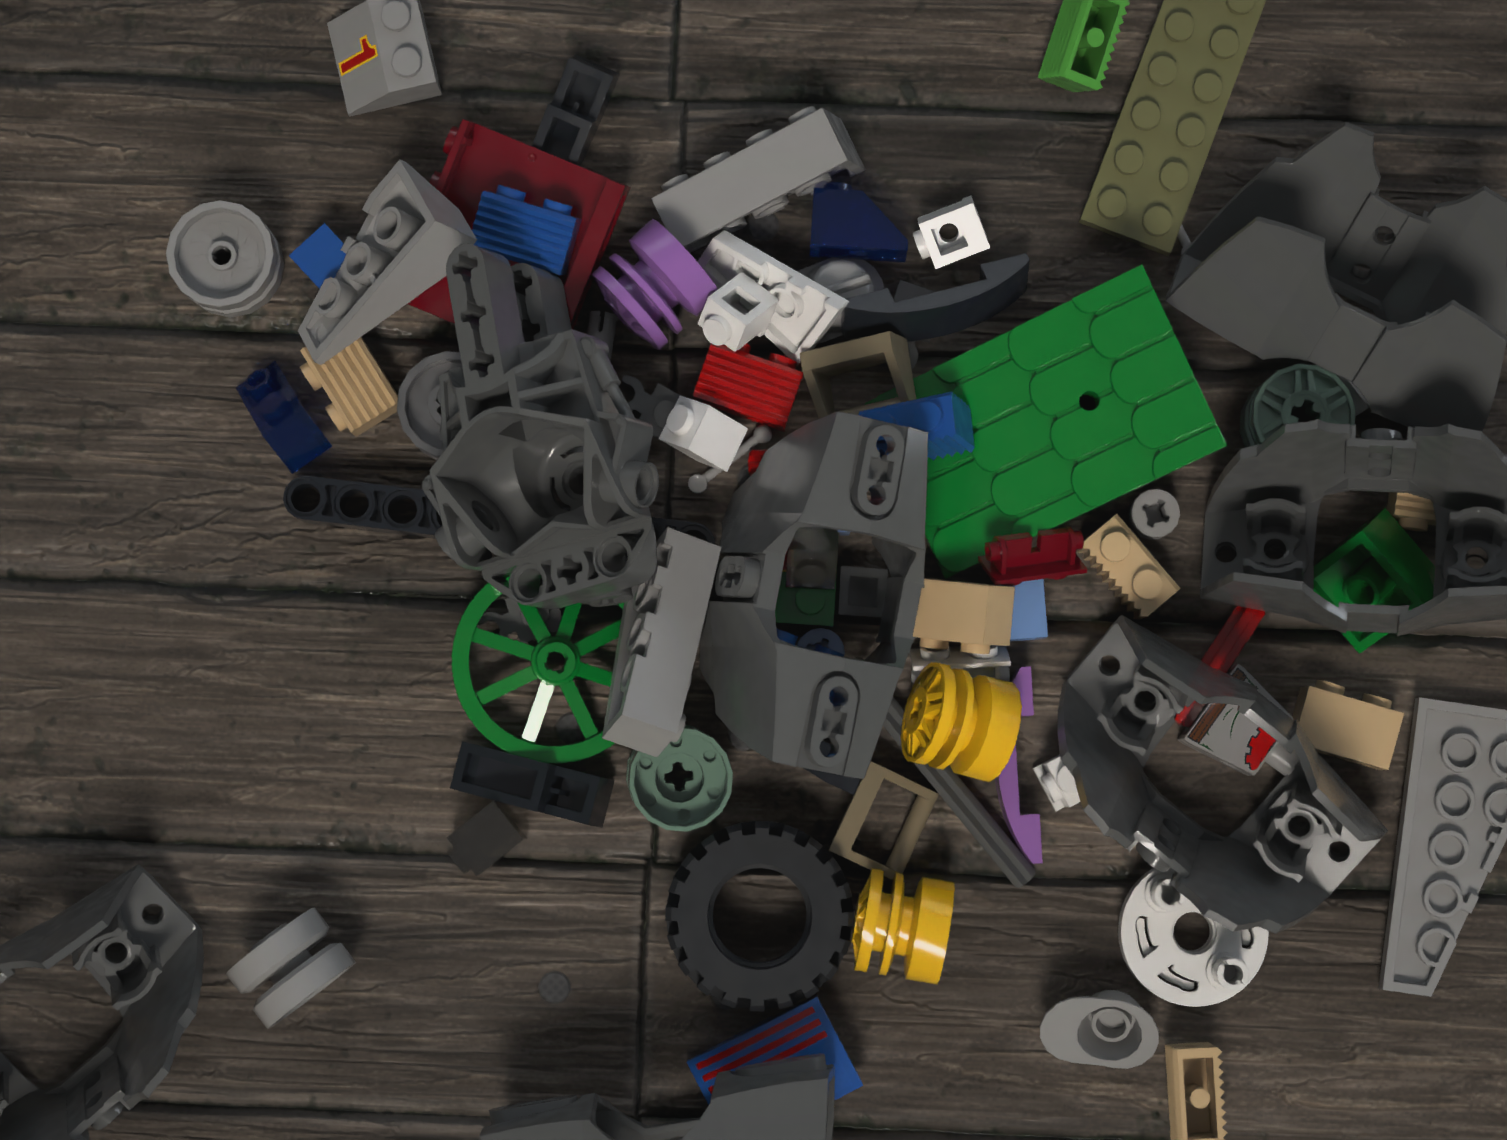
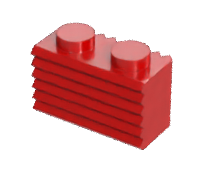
(749, 385)

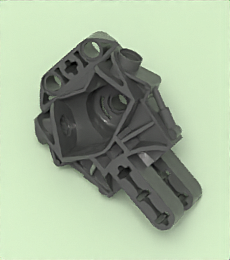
(508, 419)

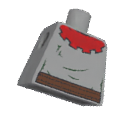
(1234, 738)

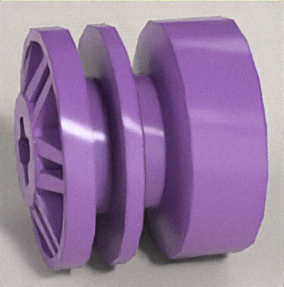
(655, 284)

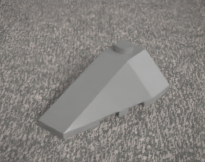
(388, 263)

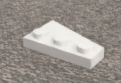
(804, 306)

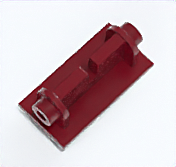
(1014, 560)

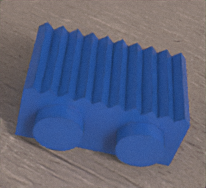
(526, 231)
(941, 415)

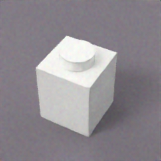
(703, 433)

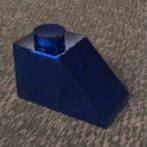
(852, 227)

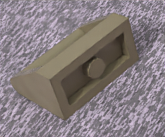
(854, 355)
(859, 808)

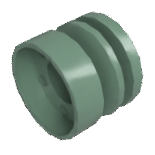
(1286, 391)
(701, 794)

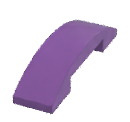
(1023, 827)

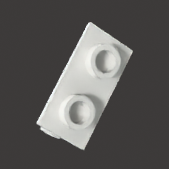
(992, 665)

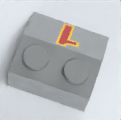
(383, 55)

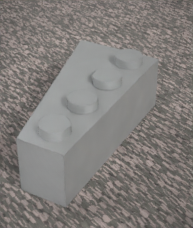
(757, 177)
(660, 645)

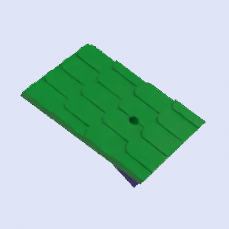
(1035, 446)

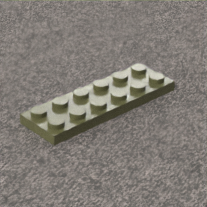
(1170, 120)

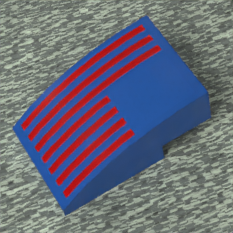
(792, 1033)

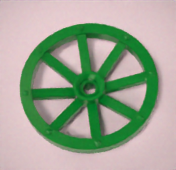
(473, 701)

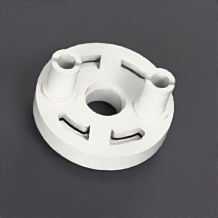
(1218, 966)

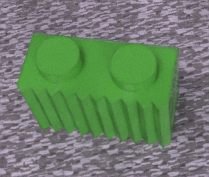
(1082, 43)

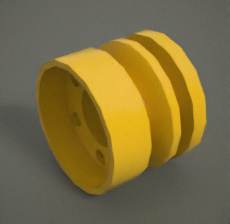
(961, 722)
(903, 926)

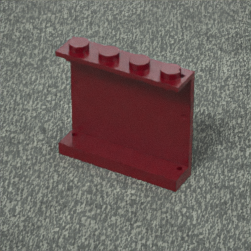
(485, 158)

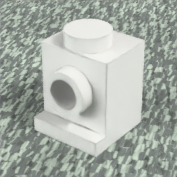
(968, 241)
(729, 322)
(1057, 783)

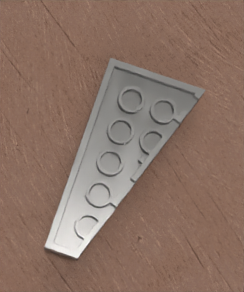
(1446, 837)

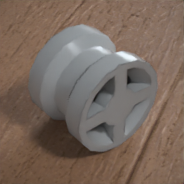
(1148, 522)

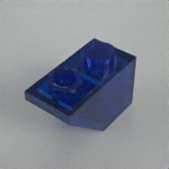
(283, 417)

